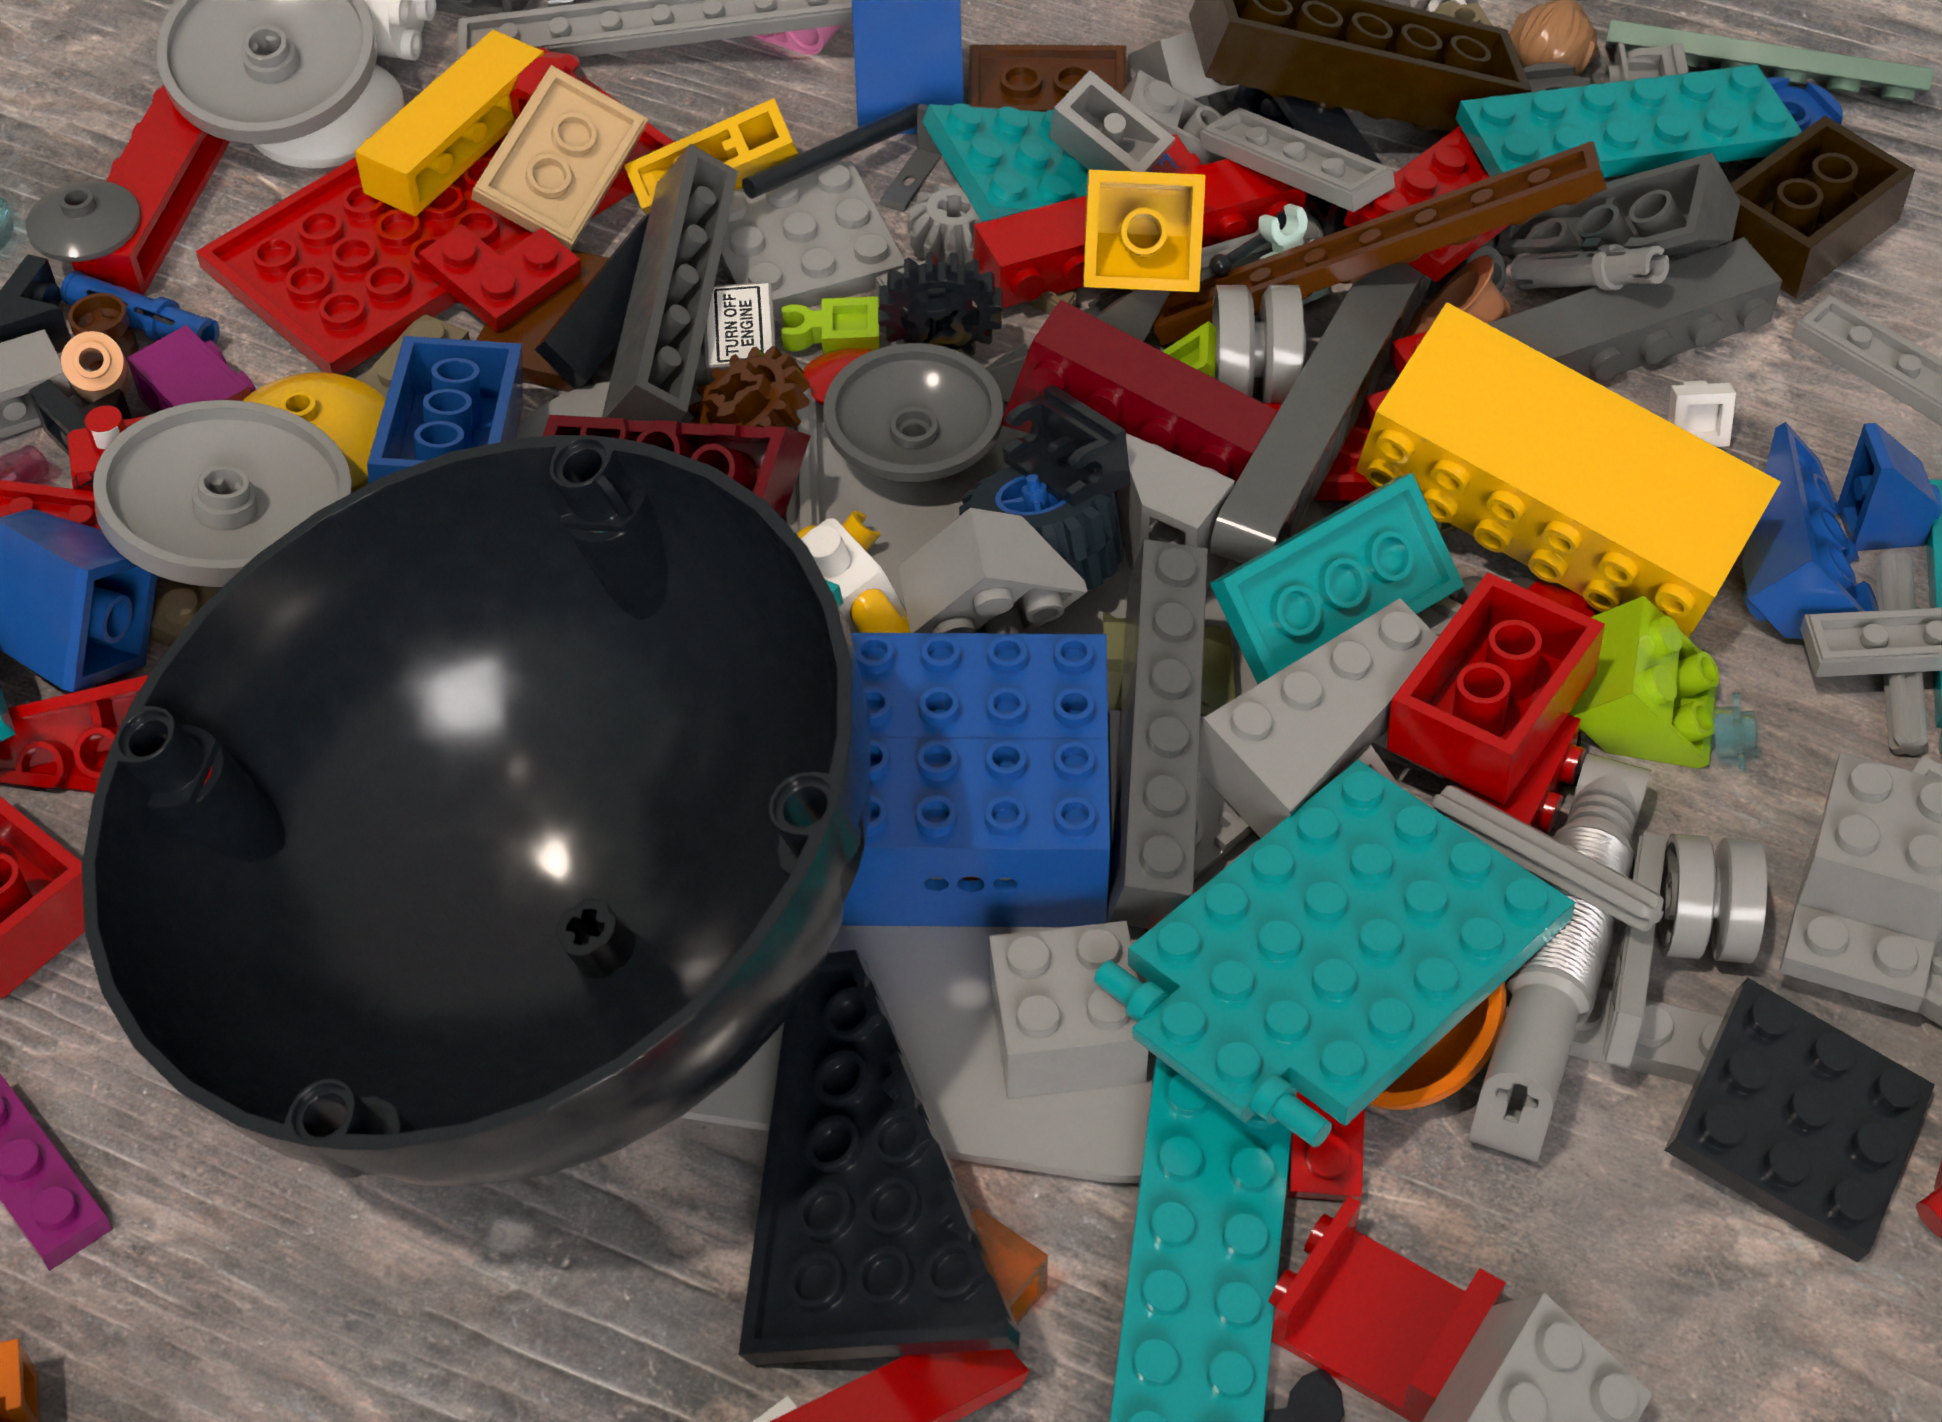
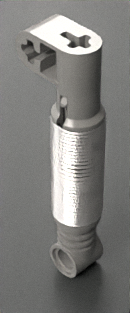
(1561, 981)

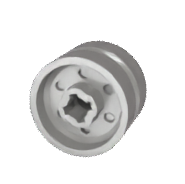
(1713, 898)

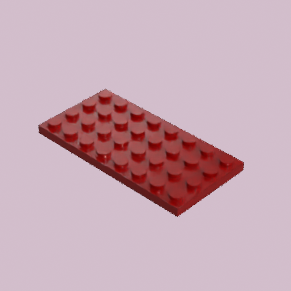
(345, 268)

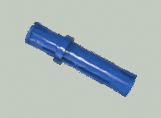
(78, 285)

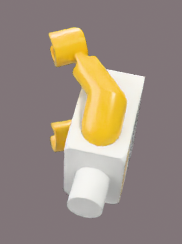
(866, 591)

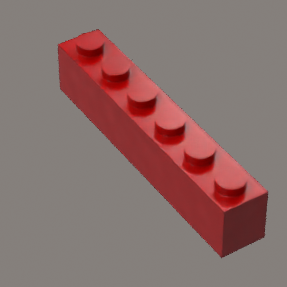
(1045, 245)

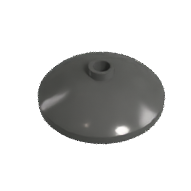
(913, 412)

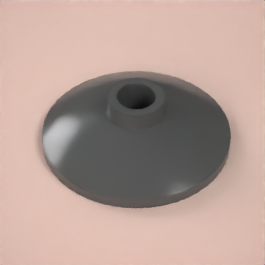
(83, 221)

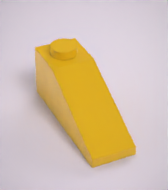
(744, 142)

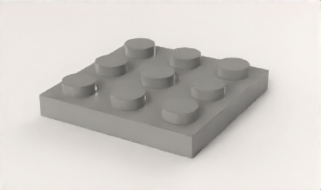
(809, 239)

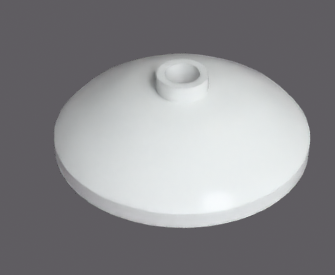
(338, 140)

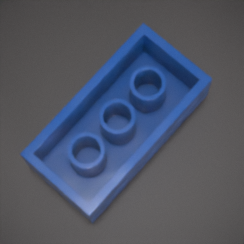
(446, 401)

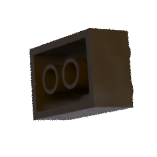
(1819, 202)

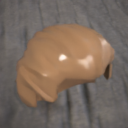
(1555, 34)

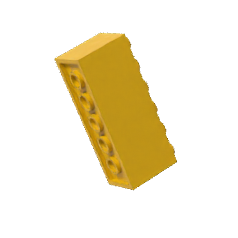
(1564, 472)

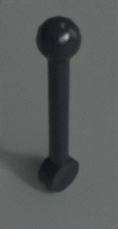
(1221, 264)

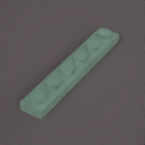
(1841, 71)

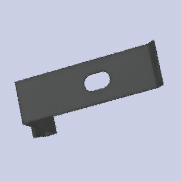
(917, 166)

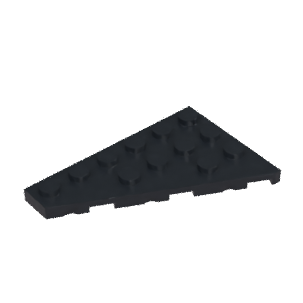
(858, 1206)

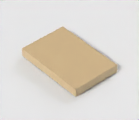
(559, 157)

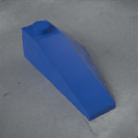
(1798, 550)

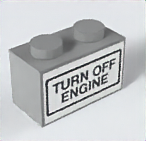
(736, 321)

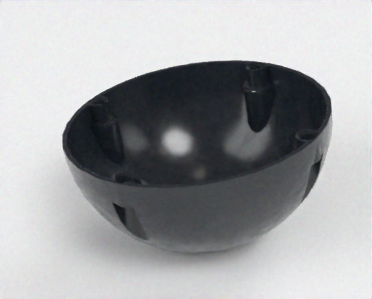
(489, 817)

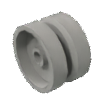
(1263, 349)

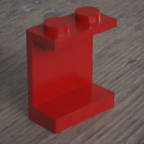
(1377, 1315)

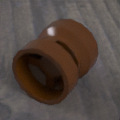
(90, 315)

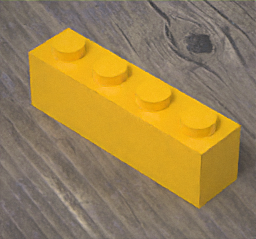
(445, 126)

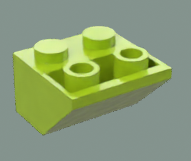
(1650, 689)

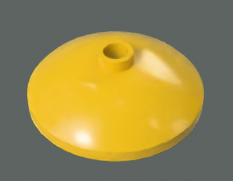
(335, 404)

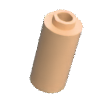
(86, 349)

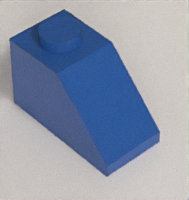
(1887, 494)

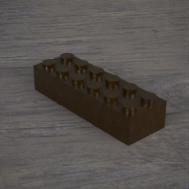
(1358, 56)

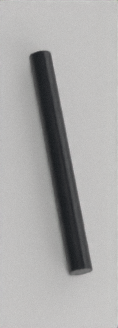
(830, 152)

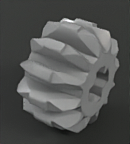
(943, 224)

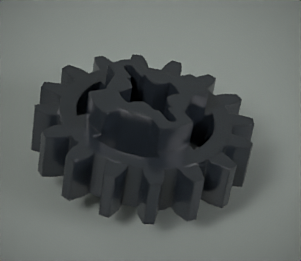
(940, 304)

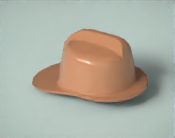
(1469, 291)

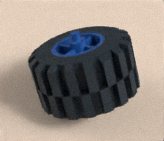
(1082, 534)

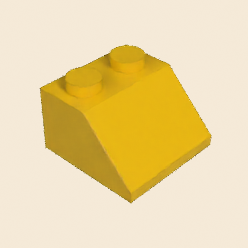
(1143, 230)

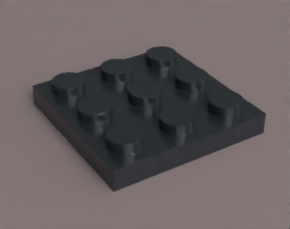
(1801, 1119)

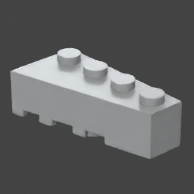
(1311, 718)

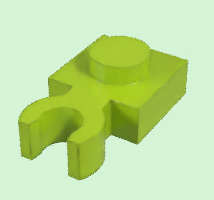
(838, 325)

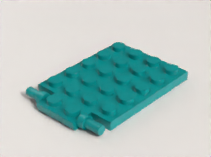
(1332, 954)

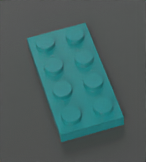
(1337, 576)

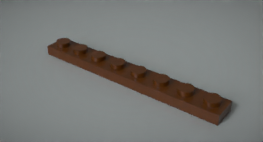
(1400, 235)

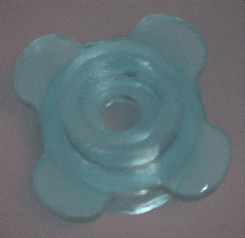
(1735, 731)

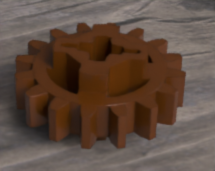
(748, 396)

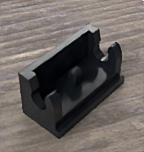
(1068, 447)

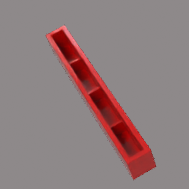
(166, 173)

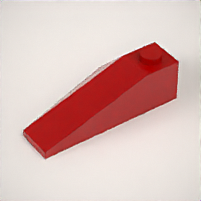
(66, 737)

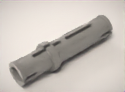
(1606, 268)

